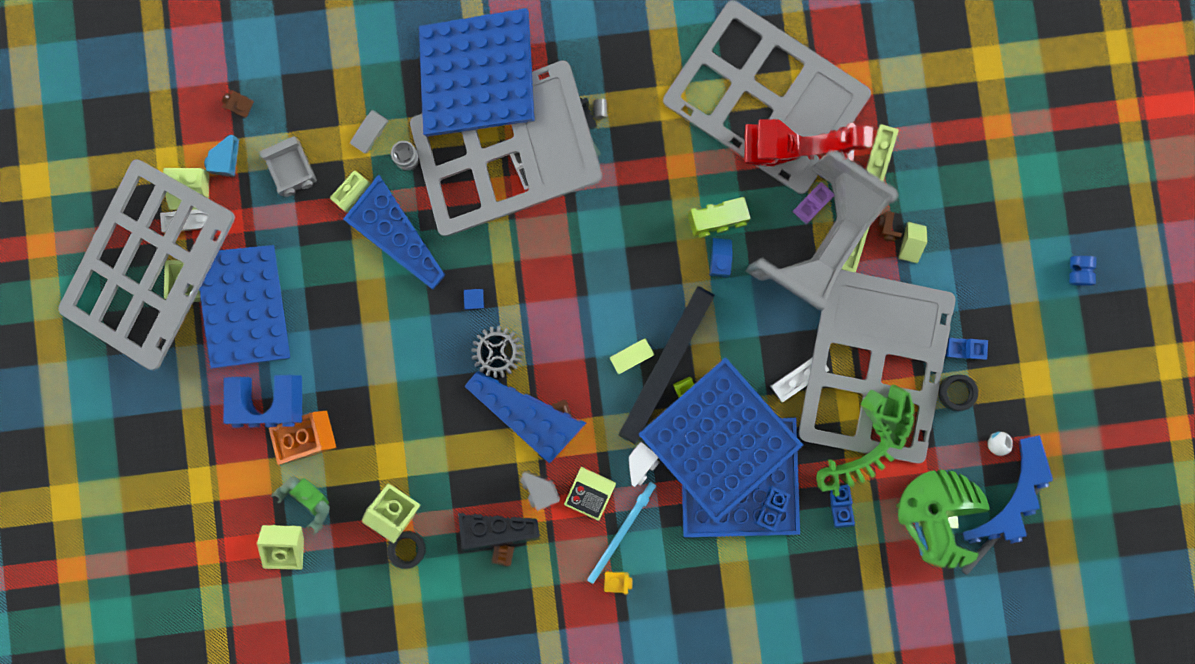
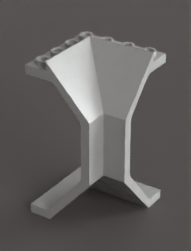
(858, 203)

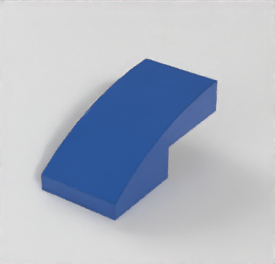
(967, 348)

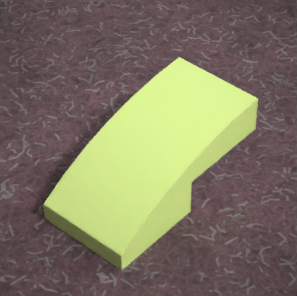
(632, 356)

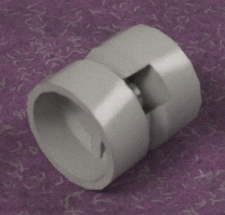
(405, 155)

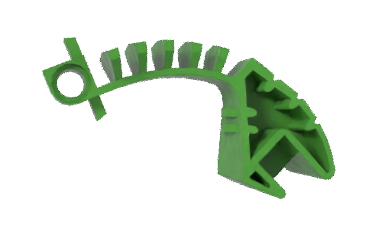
(891, 420)

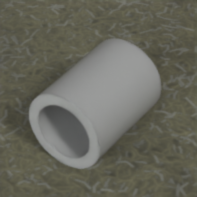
(600, 108)

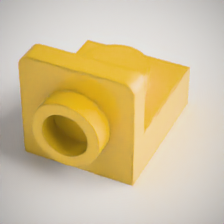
(617, 582)

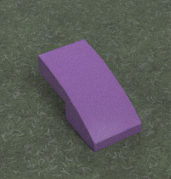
(813, 203)

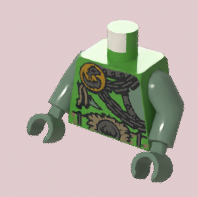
(308, 497)

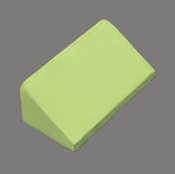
(350, 191)

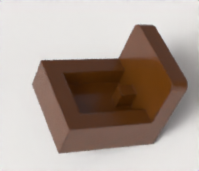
(237, 103)
(885, 223)

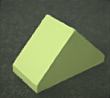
(913, 242)

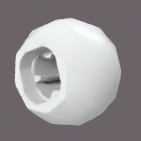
(1000, 443)

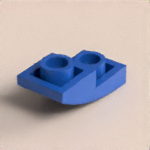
(842, 507)
(773, 509)

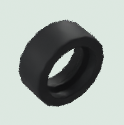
(972, 387)
(407, 564)

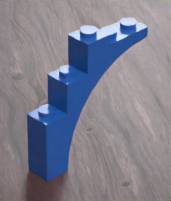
(1034, 472)

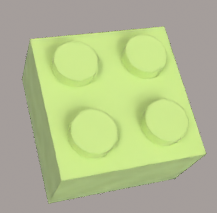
(390, 513)

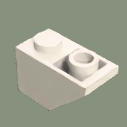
(640, 462)

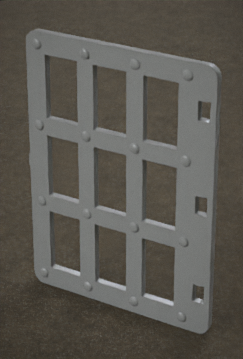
(192, 273)

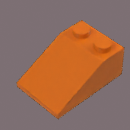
(303, 439)

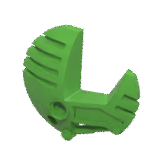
(947, 497)

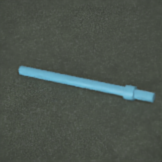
(642, 500)

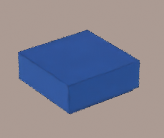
(474, 299)

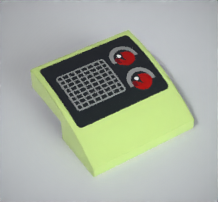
(590, 493)

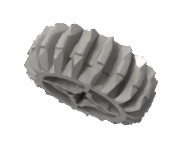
(503, 344)

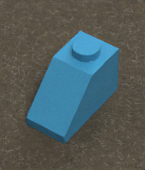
(223, 157)

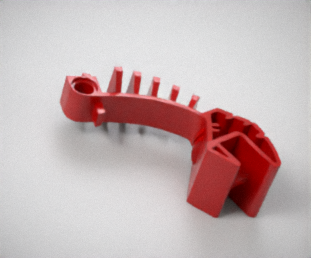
(775, 143)

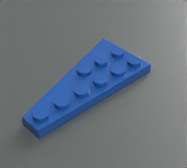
(387, 226)
(528, 417)

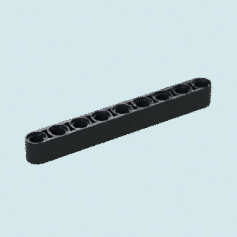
(666, 364)

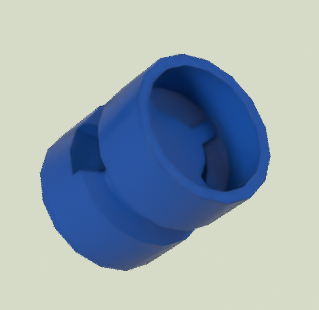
(1082, 270)

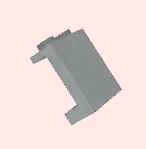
(288, 166)

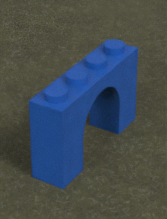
(284, 410)

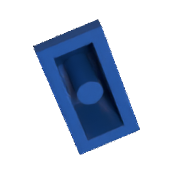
(721, 258)

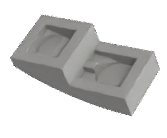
(368, 131)

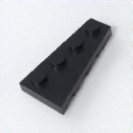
(488, 532)

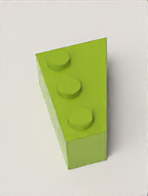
(718, 217)

